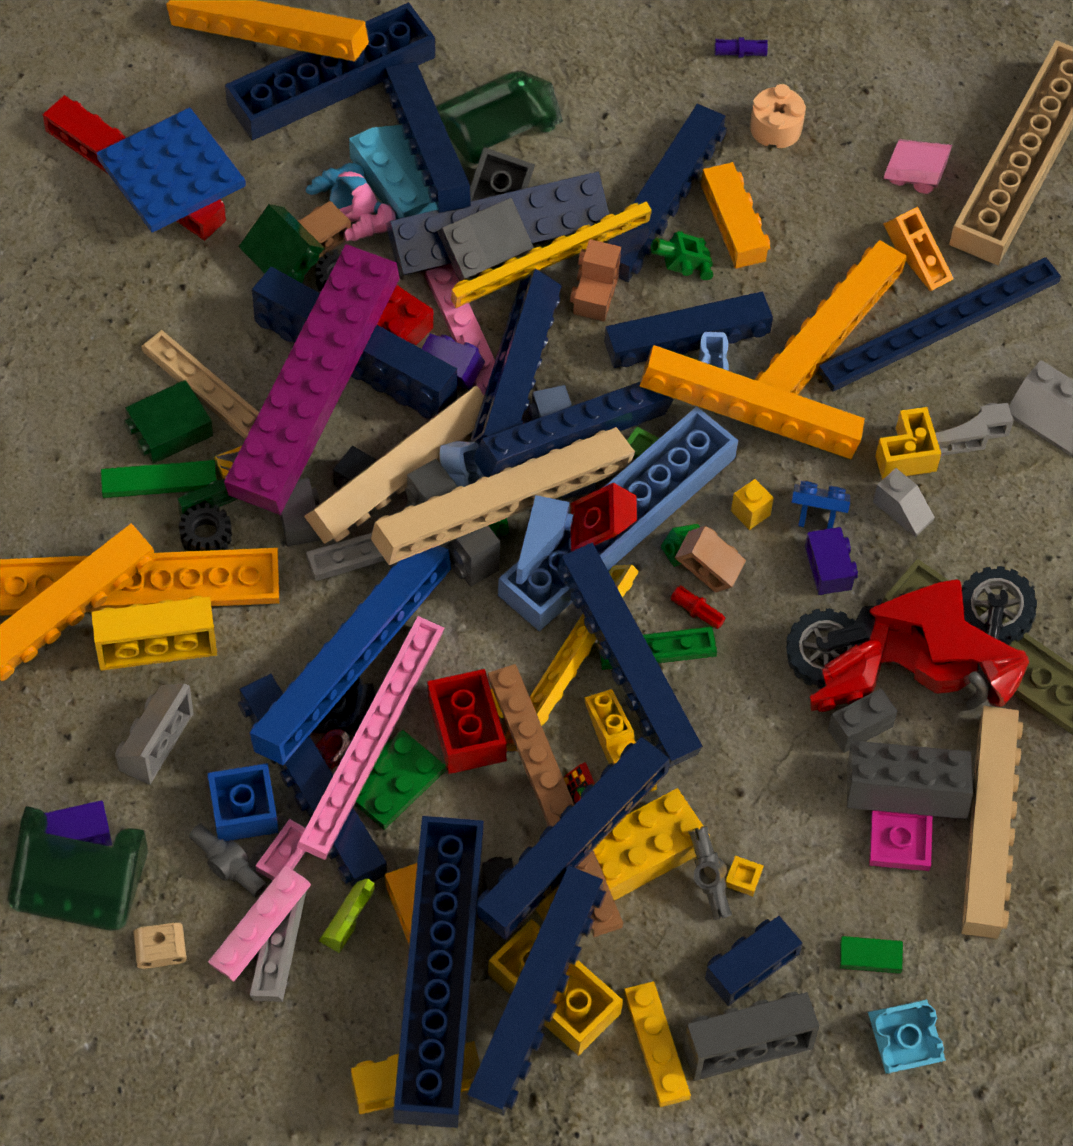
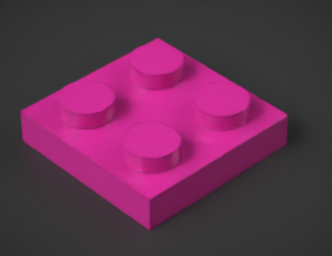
(900, 840)

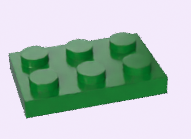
(398, 779)

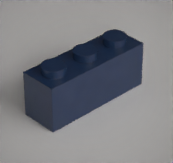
(752, 959)

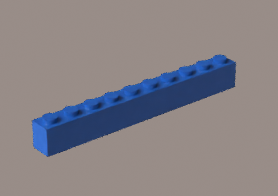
(348, 654)

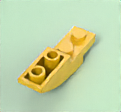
(610, 724)

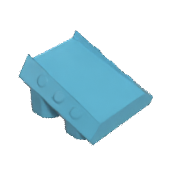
(907, 1036)

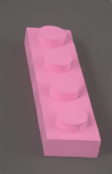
(259, 923)

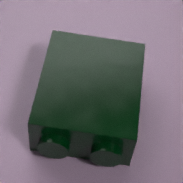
(281, 243)
(168, 422)

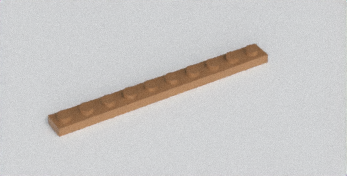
(545, 775)

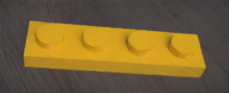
(657, 1044)

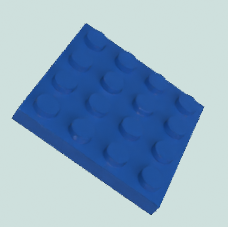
(171, 169)

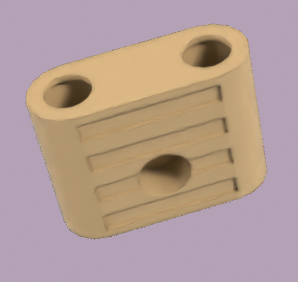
(159, 945)

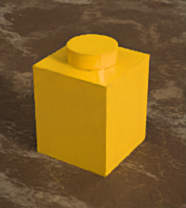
(752, 504)

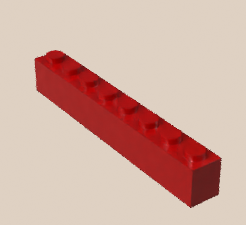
(89, 134)

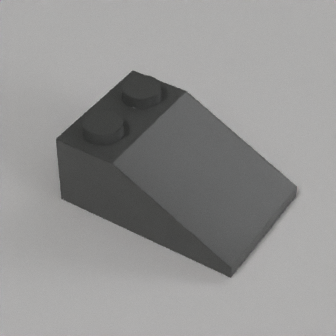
(499, 175)
(485, 239)

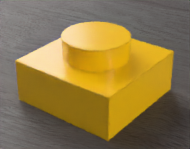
(744, 875)

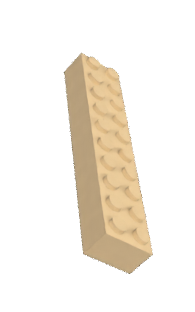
(1019, 161)

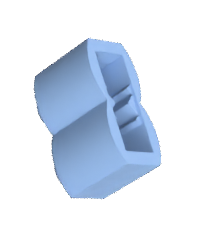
(714, 349)
(458, 462)

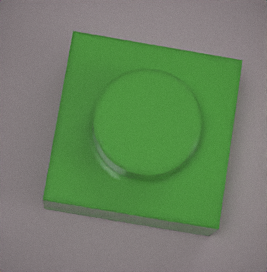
(640, 441)

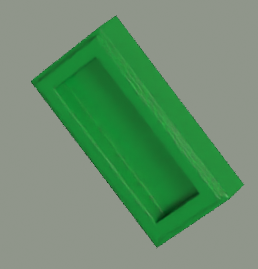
(871, 954)

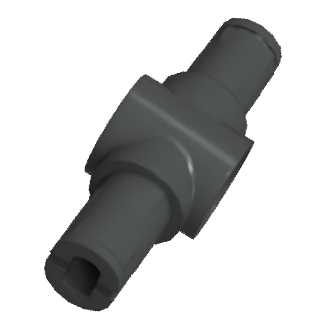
(227, 860)
(712, 887)

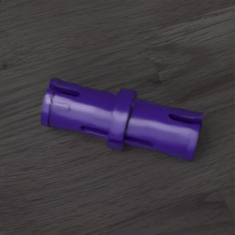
(741, 47)

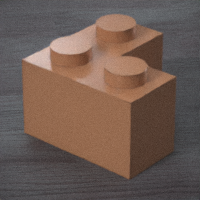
(597, 279)

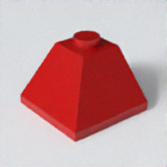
(602, 515)

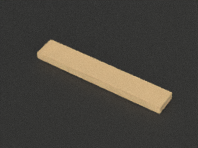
(203, 382)

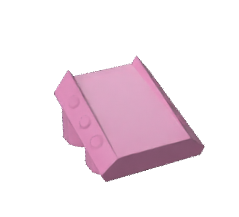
(918, 164)

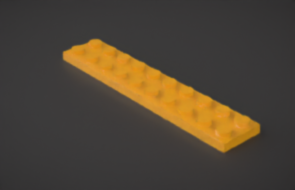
(223, 575)

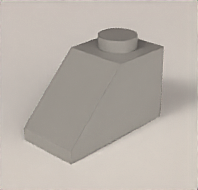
(903, 502)

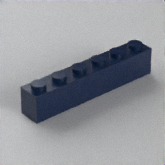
(683, 329)

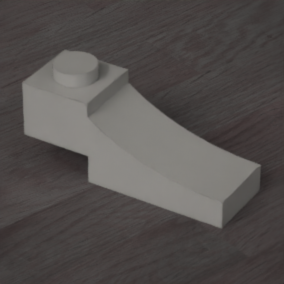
(991, 422)

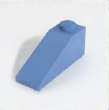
(543, 535)

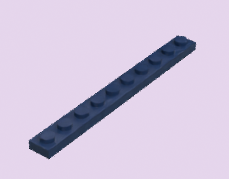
(938, 324)

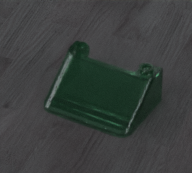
(499, 112)
(75, 877)

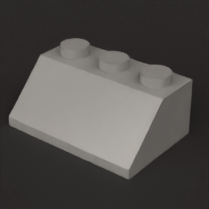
(1046, 406)
(155, 732)

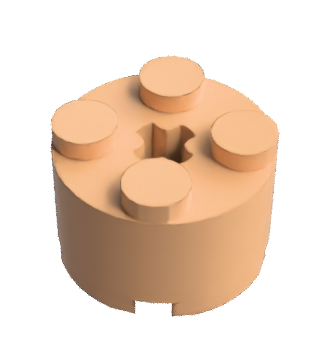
(777, 116)

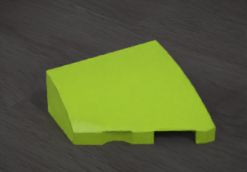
(345, 919)

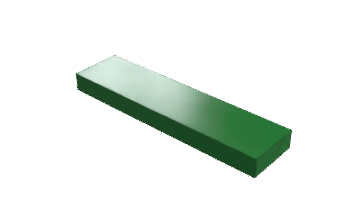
(157, 478)
(677, 645)

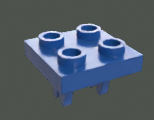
(832, 499)

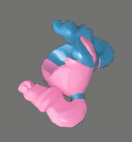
(354, 199)

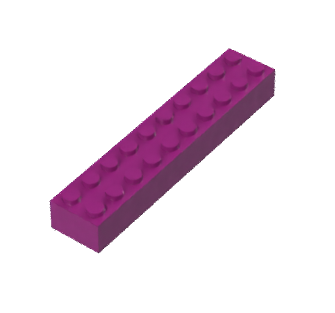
(312, 379)

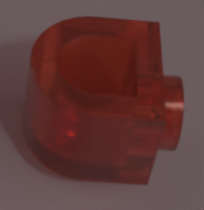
(334, 747)

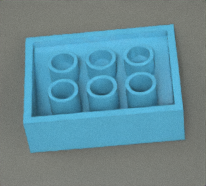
(391, 170)

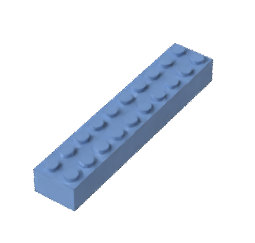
(662, 483)

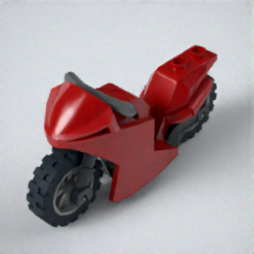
(926, 632)

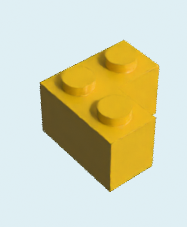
(914, 447)

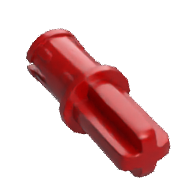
(697, 607)

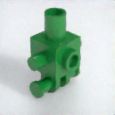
(684, 254)

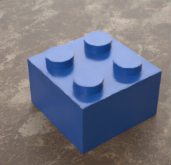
(243, 802)

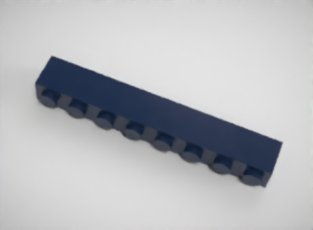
(427, 137)
(669, 184)
(518, 356)
(560, 429)
(628, 654)
(309, 778)
(572, 837)
(536, 990)

